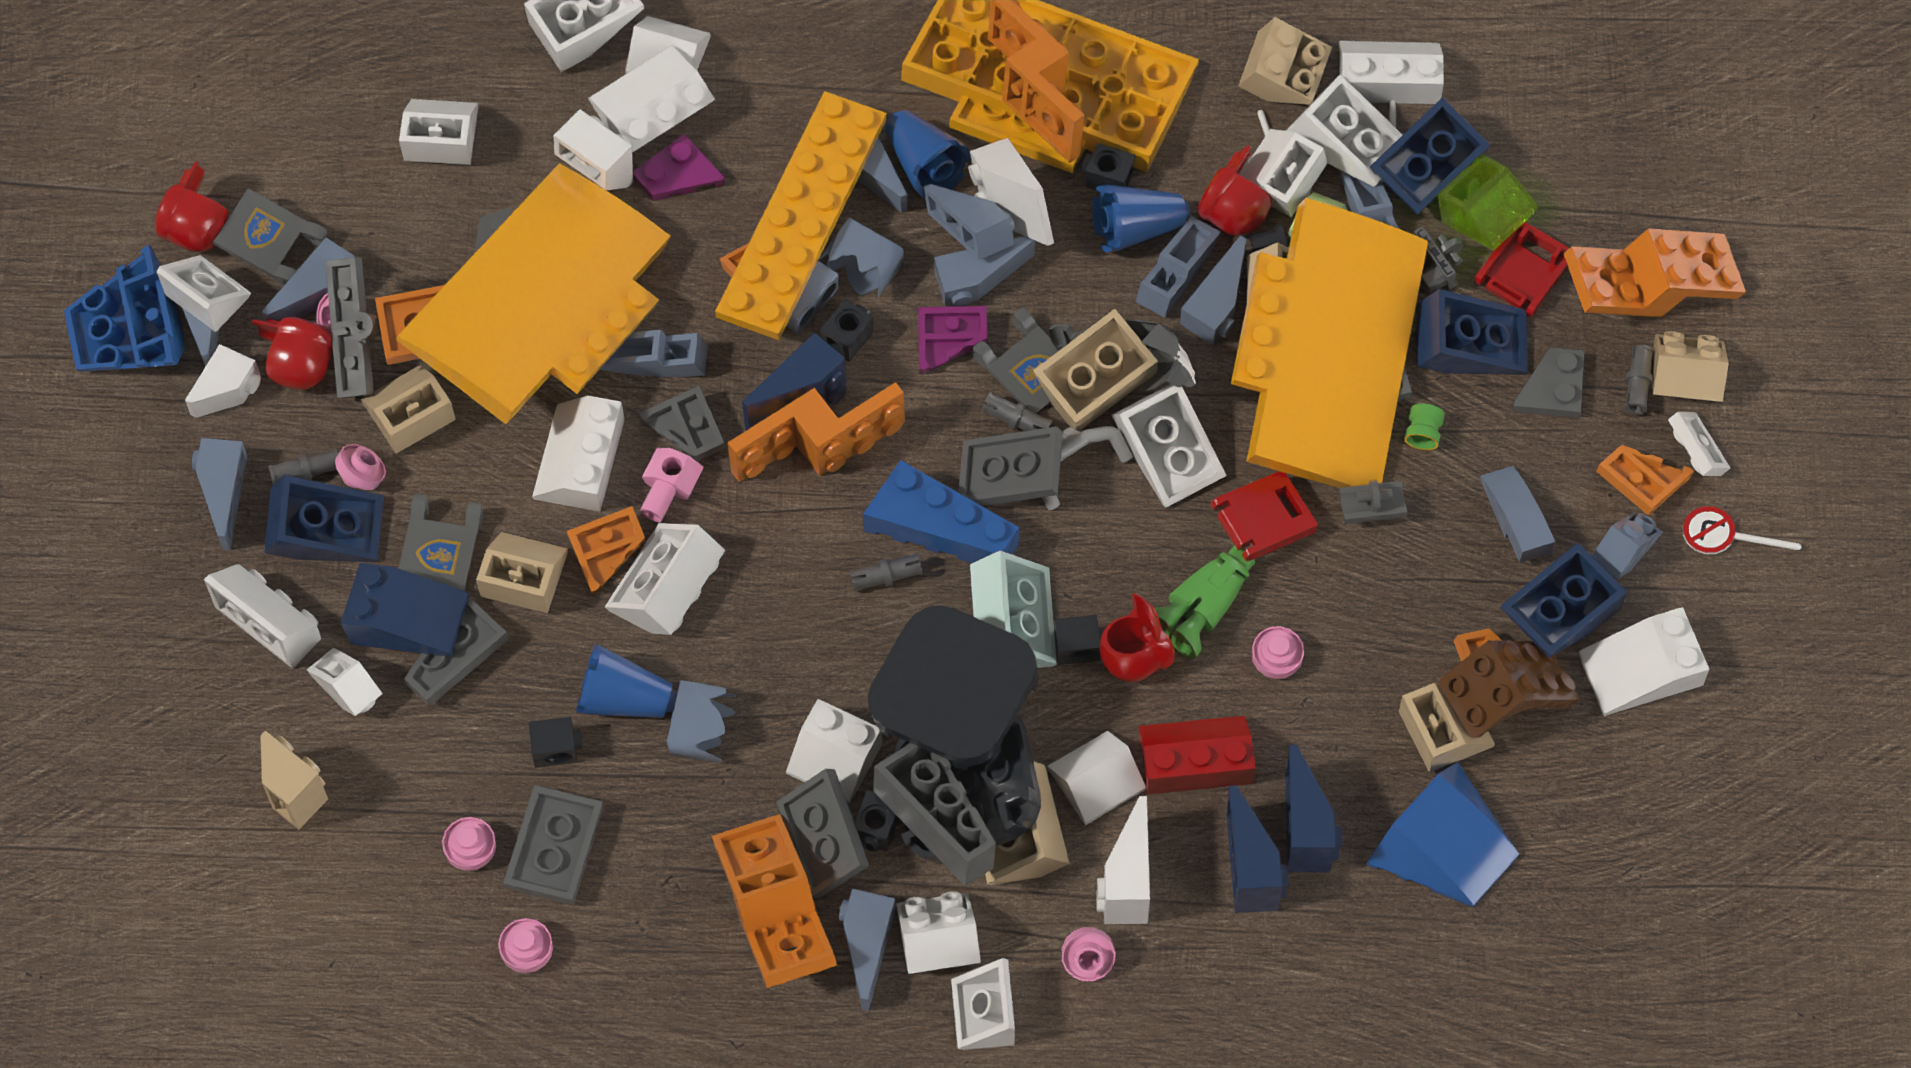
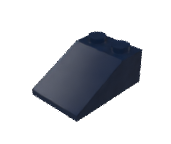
(1429, 156)
(1470, 335)
(809, 367)
(322, 522)
(1565, 601)
(403, 611)
(1310, 821)
(1254, 859)

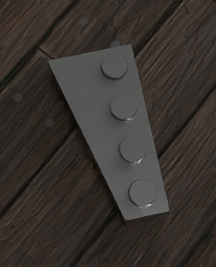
(936, 809)

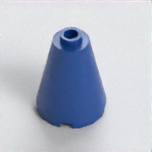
(926, 152)
(1135, 215)
(623, 688)

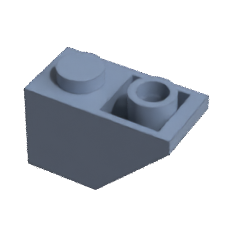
(1626, 543)

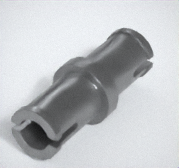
(1639, 379)
(1014, 414)
(305, 466)
(886, 572)

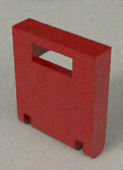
(1521, 275)
(1259, 517)

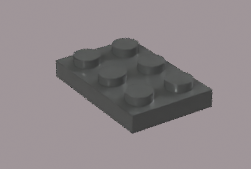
(1011, 466)
(823, 832)
(553, 845)

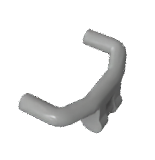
(1075, 440)

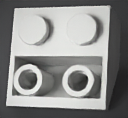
(438, 131)
(595, 151)
(1285, 168)
(938, 932)

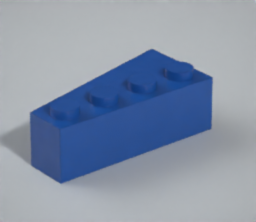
(937, 517)

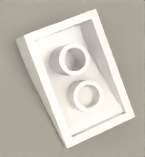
(578, 27)
(1347, 129)
(1012, 187)
(1169, 444)
(1645, 662)
(1125, 885)

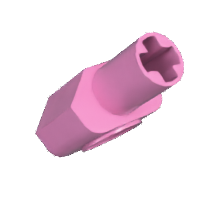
(667, 486)

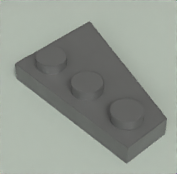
(475, 642)

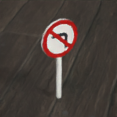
(1713, 531)

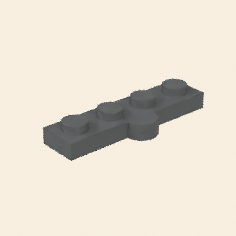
(350, 327)

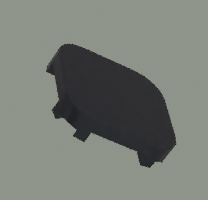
(953, 685)
(1000, 790)

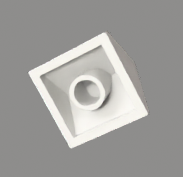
(656, 35)
(202, 290)
(1098, 776)
(984, 1007)

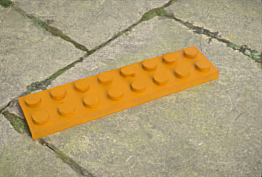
(801, 216)

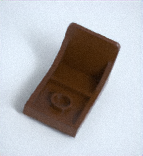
(1503, 681)

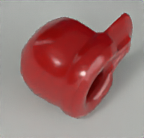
(1233, 201)
(189, 217)
(297, 352)
(1136, 644)

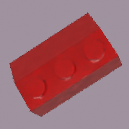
(1197, 754)

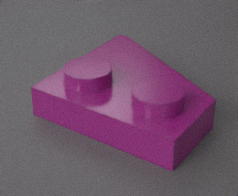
(676, 171)
(948, 333)

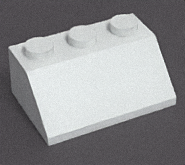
(1393, 70)
(652, 98)
(580, 453)
(666, 577)
(263, 613)

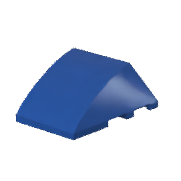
(126, 321)
(1447, 841)

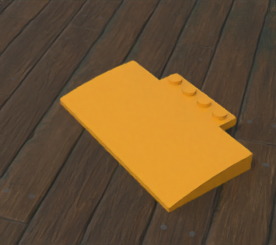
(1117, 80)
(541, 296)
(1329, 344)

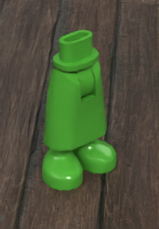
(1203, 600)

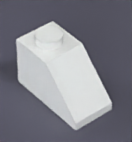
(223, 383)
(345, 681)

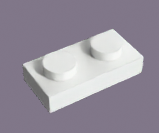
(1695, 438)

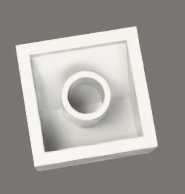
(836, 742)

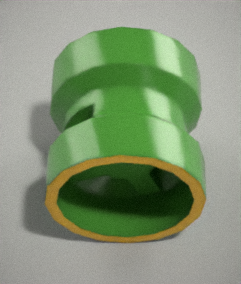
(1424, 426)

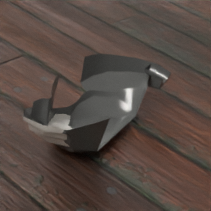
(1161, 342)

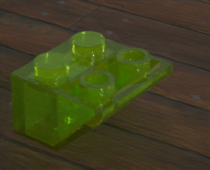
(1486, 202)

